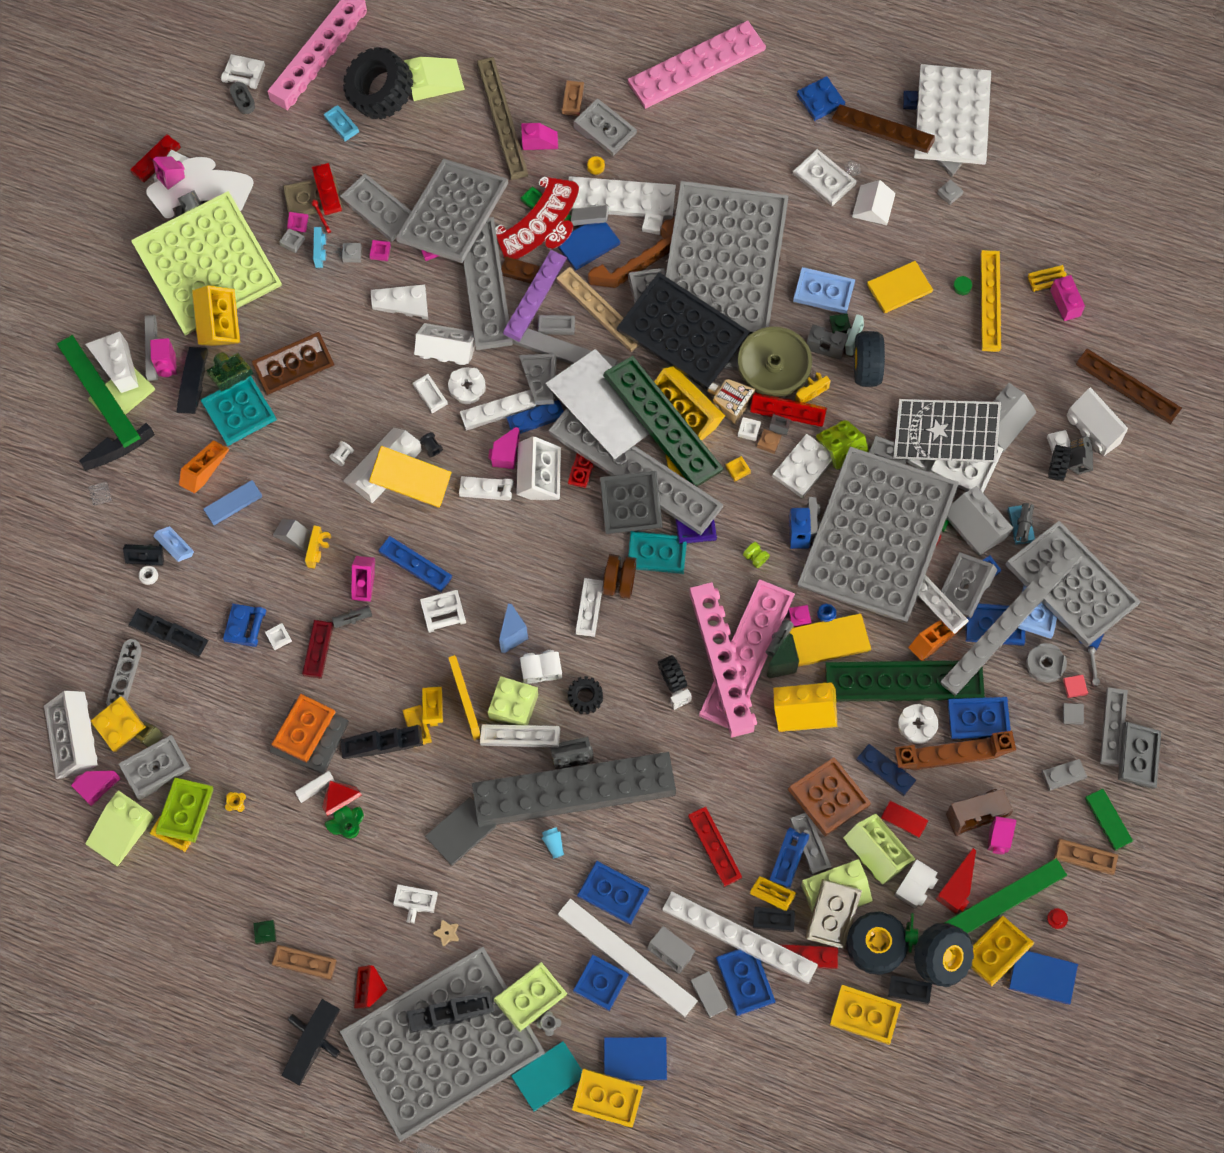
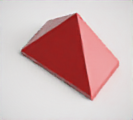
(339, 796)
(368, 987)

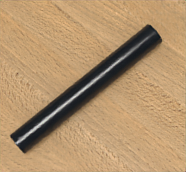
(326, 1045)

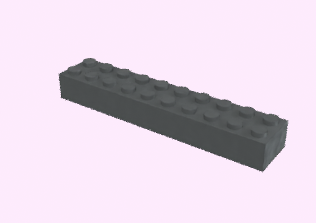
(574, 789)

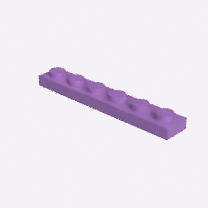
(535, 295)

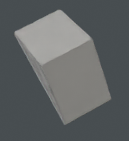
(293, 534)

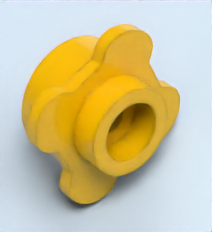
(231, 797)

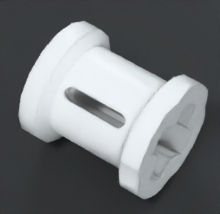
(341, 453)

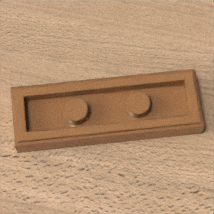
(1086, 856)
(304, 962)

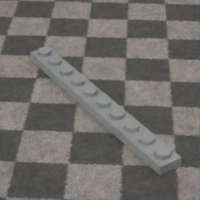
(1011, 619)

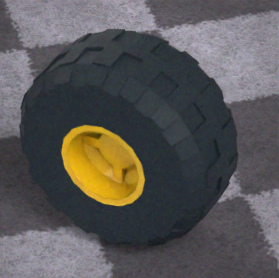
(869, 358)
(877, 943)
(943, 954)

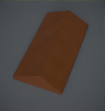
(292, 363)

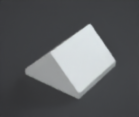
(874, 202)

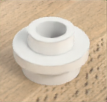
(148, 570)

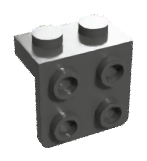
(572, 753)

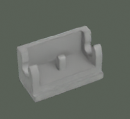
(671, 950)

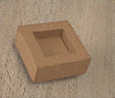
(769, 441)

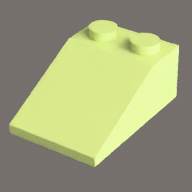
(434, 77)
(119, 828)

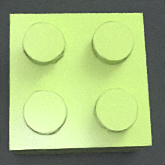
(513, 702)

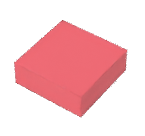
(1075, 686)

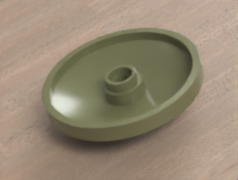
(774, 361)

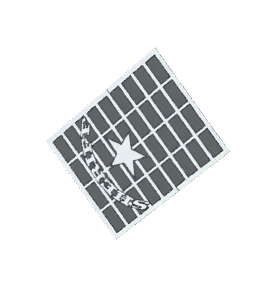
(947, 430)

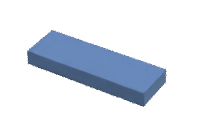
(233, 502)

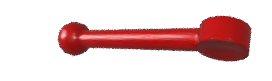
(315, 203)

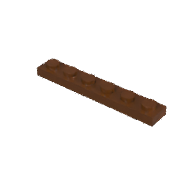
(883, 128)
(1128, 386)

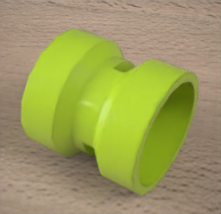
(756, 555)

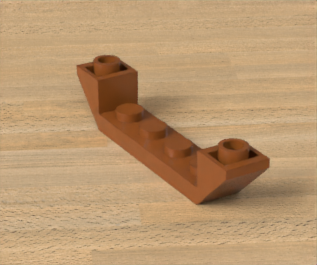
(602, 277)
(955, 753)

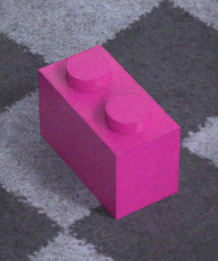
(1067, 298)
(163, 357)

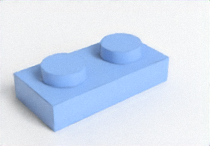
(173, 543)

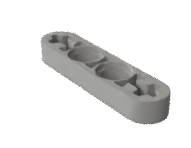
(150, 334)
(127, 676)

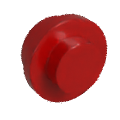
(1057, 918)

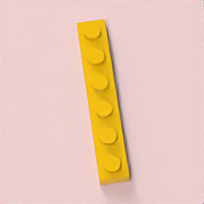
(990, 301)

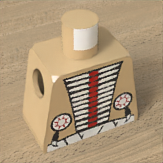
(731, 398)

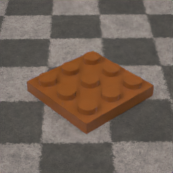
(829, 796)

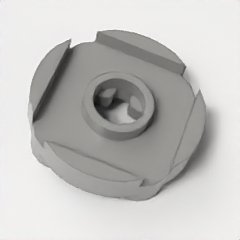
(1038, 670)

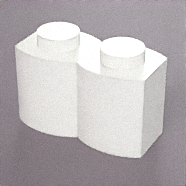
(540, 667)
(916, 884)

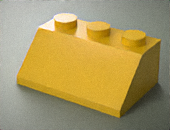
(216, 316)
(805, 707)

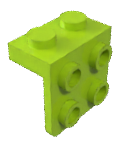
(839, 440)

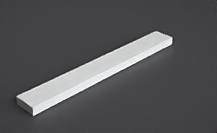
(627, 958)

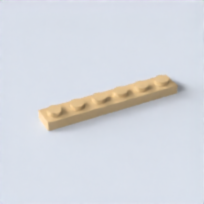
(594, 305)

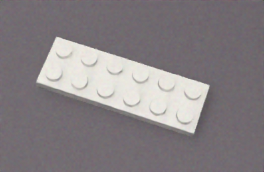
(626, 197)

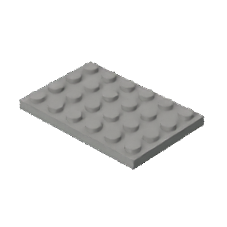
(452, 210)
(1087, 597)

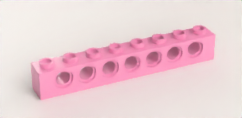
(316, 52)
(736, 724)

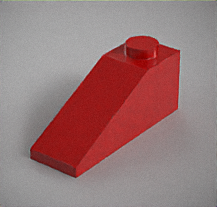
(958, 888)

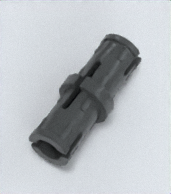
(1024, 522)
(339, 620)
(779, 637)

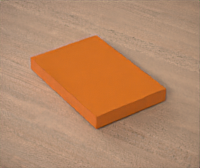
(303, 728)

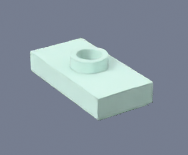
(856, 328)

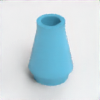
(553, 841)

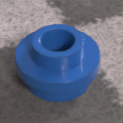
(826, 613)

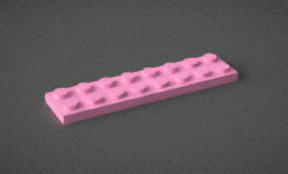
(696, 64)
(752, 638)

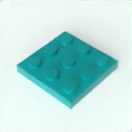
(238, 410)

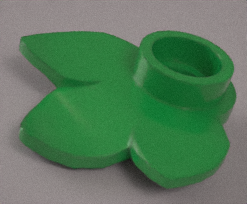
(343, 819)
(911, 933)

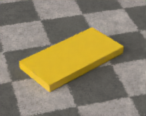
(409, 477)
(830, 639)
(464, 697)

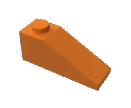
(201, 467)
(931, 640)

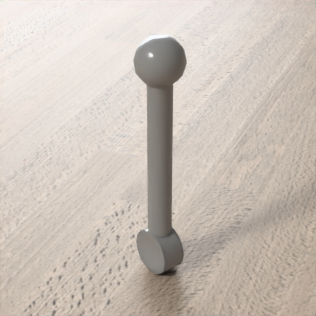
(1095, 682)

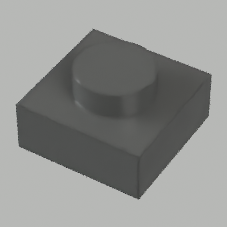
(779, 424)

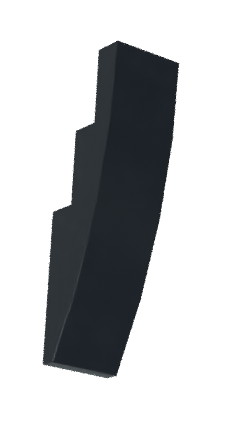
(191, 380)
(111, 450)
(168, 633)
(381, 742)
(449, 1012)
(310, 1042)

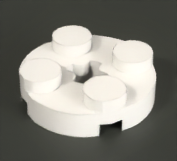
(464, 375)
(910, 731)

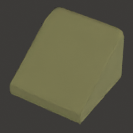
(149, 735)

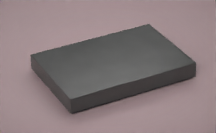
(1139, 755)
(458, 832)

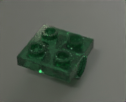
(230, 373)

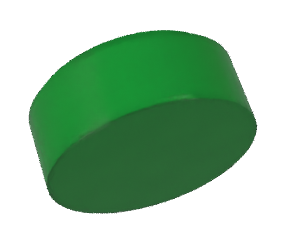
(962, 285)

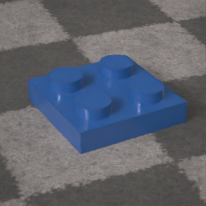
(820, 98)
(601, 982)

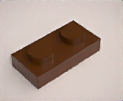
(519, 270)

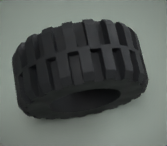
(365, 70)

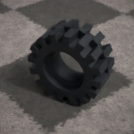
(1059, 462)
(672, 673)
(588, 706)

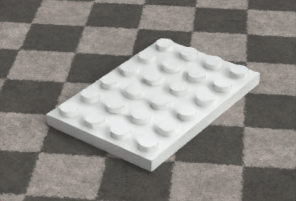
(955, 110)

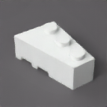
(116, 360)

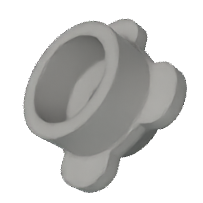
(548, 1017)

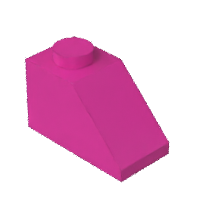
(538, 137)
(168, 171)
(505, 450)
(363, 578)
(94, 784)
(1001, 835)

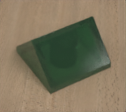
(785, 659)

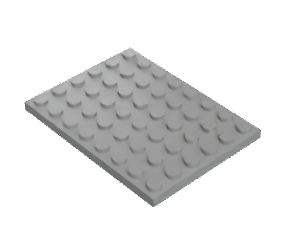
(728, 249)
(878, 534)
(439, 1068)

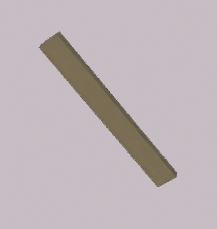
(502, 118)

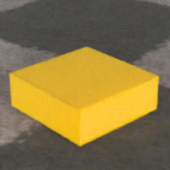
(738, 468)

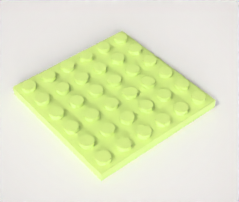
(204, 249)

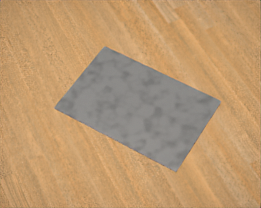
(597, 404)

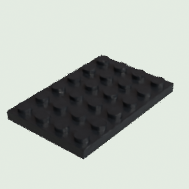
(683, 330)

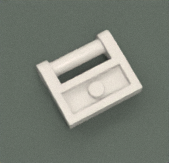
(244, 67)
(441, 605)

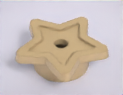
(452, 933)

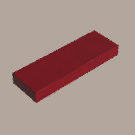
(317, 649)

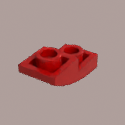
(580, 472)
(904, 819)

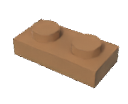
(573, 98)

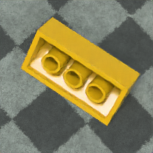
(689, 402)

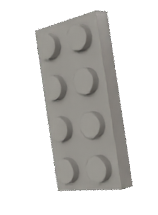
(376, 206)

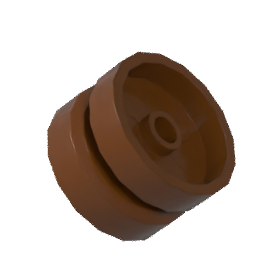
(615, 576)

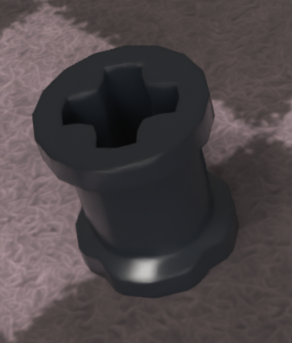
(431, 444)

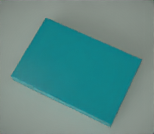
(657, 552)
(548, 1076)

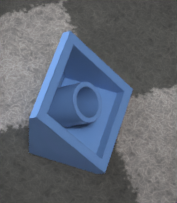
(513, 630)

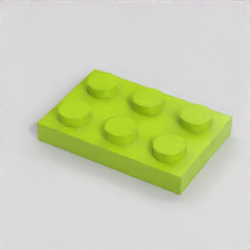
(184, 810)

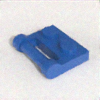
(238, 625)

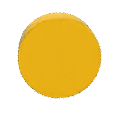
(595, 165)

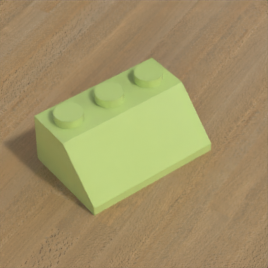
(878, 848)
(847, 874)

